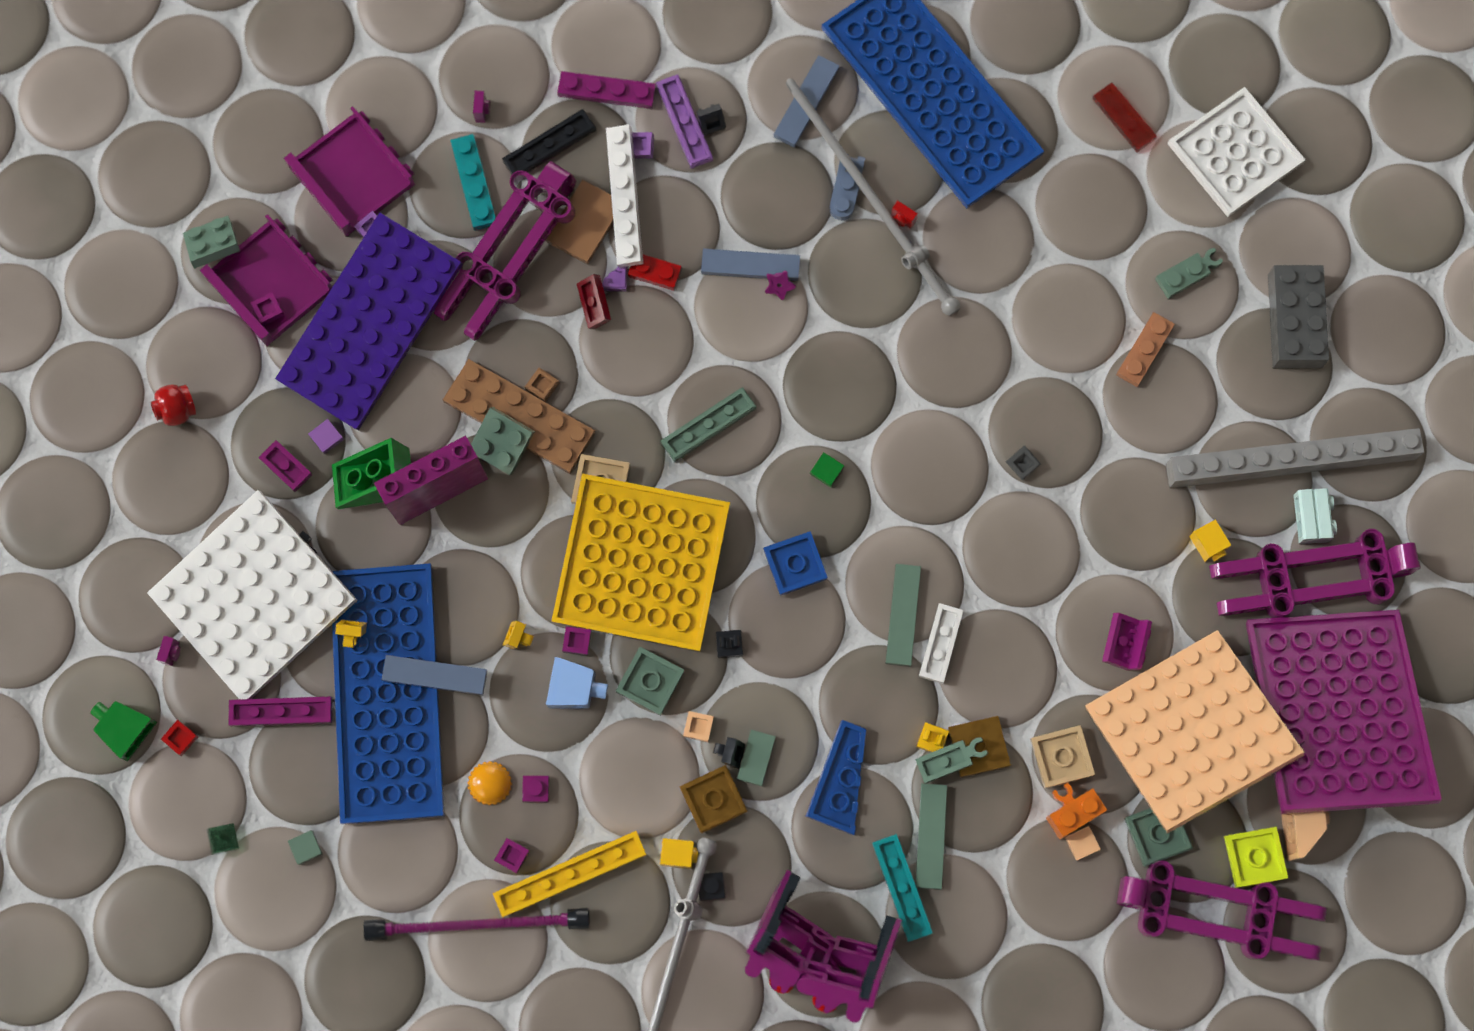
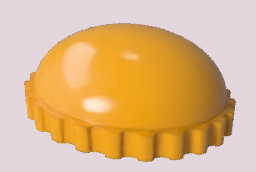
(489, 783)

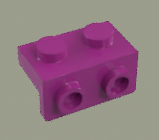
(1127, 642)

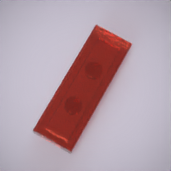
(1124, 117)

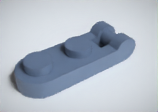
(845, 191)

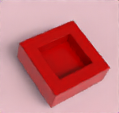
(903, 215)
(179, 738)

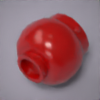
(173, 405)

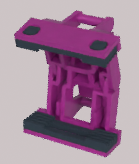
(819, 972)

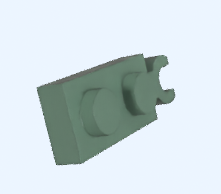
(1187, 273)
(948, 760)

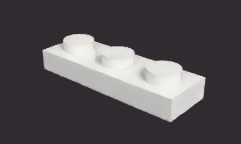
(940, 643)

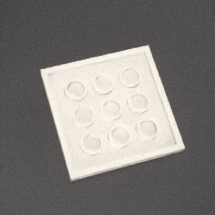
(1236, 151)

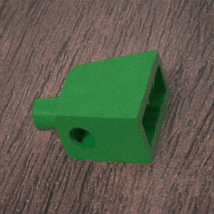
(121, 728)

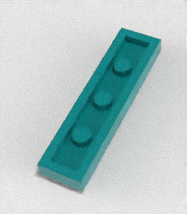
(473, 181)
(902, 888)

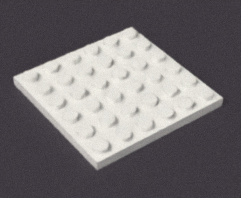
(252, 596)

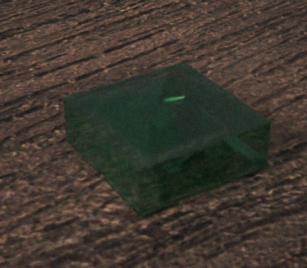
(222, 839)

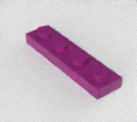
(606, 90)
(280, 711)

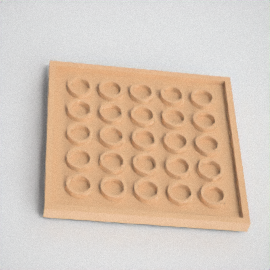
(1193, 731)

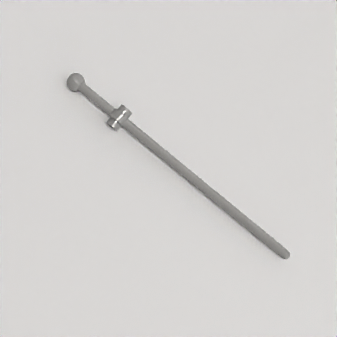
(914, 256)
(688, 911)

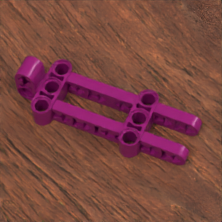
(559, 186)
(1392, 563)
(1136, 894)

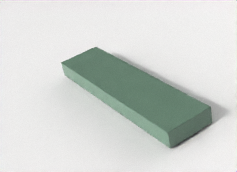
(708, 424)
(903, 615)
(931, 836)

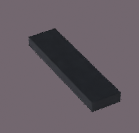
(550, 143)

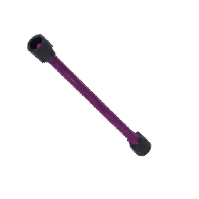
(379, 929)

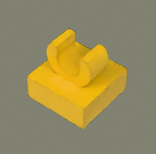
(351, 631)
(516, 636)
(932, 738)

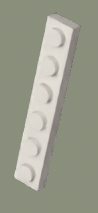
(624, 196)

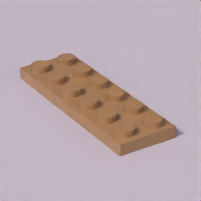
(556, 436)

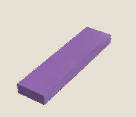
(684, 121)

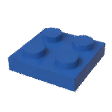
(795, 563)

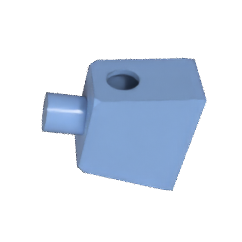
(573, 686)

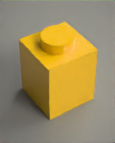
(1210, 541)
(678, 853)

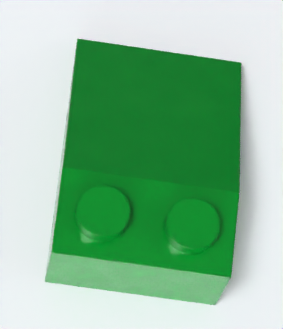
(356, 474)

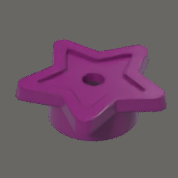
(777, 278)

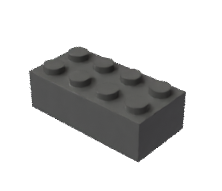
(1298, 316)

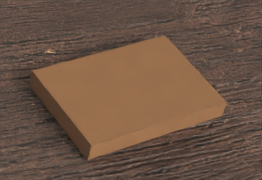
(590, 224)

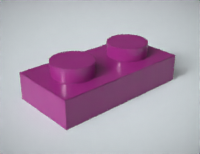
(285, 466)

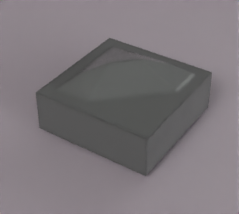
(1023, 462)

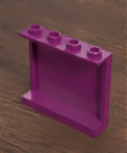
(351, 172)
(269, 264)
(431, 480)

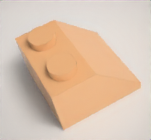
(1303, 831)

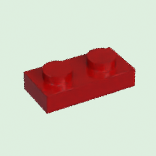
(656, 272)

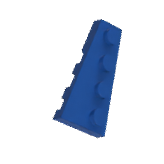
(838, 786)

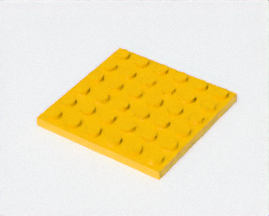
(641, 562)

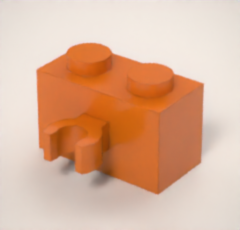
(1075, 811)

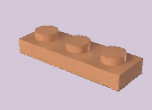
(1145, 349)

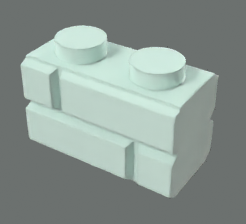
(1314, 516)

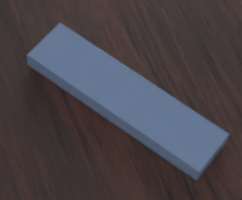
(814, 88)
(748, 264)
(434, 675)

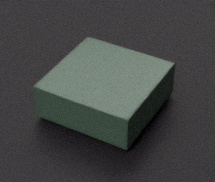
(305, 847)

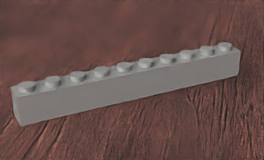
(1294, 458)

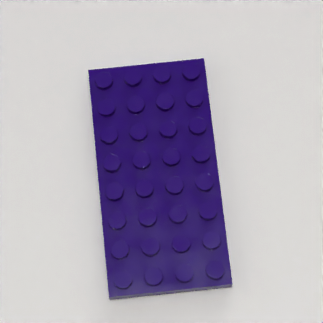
(369, 321)

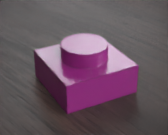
(480, 106)
(267, 309)
(576, 641)
(168, 651)
(535, 789)
(511, 855)

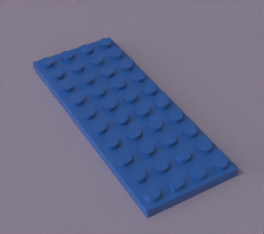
(934, 94)
(383, 728)

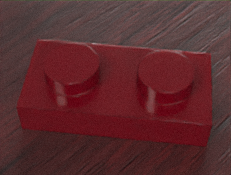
(593, 301)

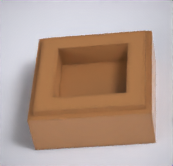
(542, 384)

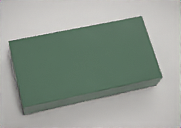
(756, 758)

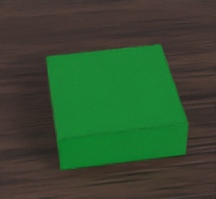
(826, 469)

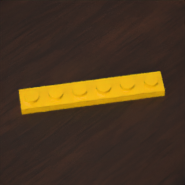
(569, 874)

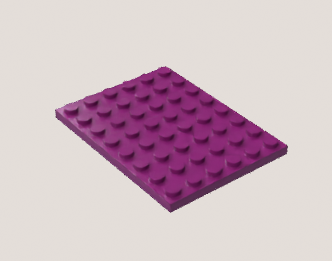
(1350, 706)

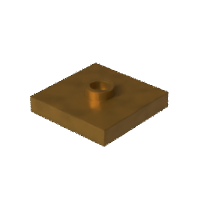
(993, 742)
(713, 799)

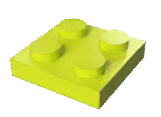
(1256, 857)

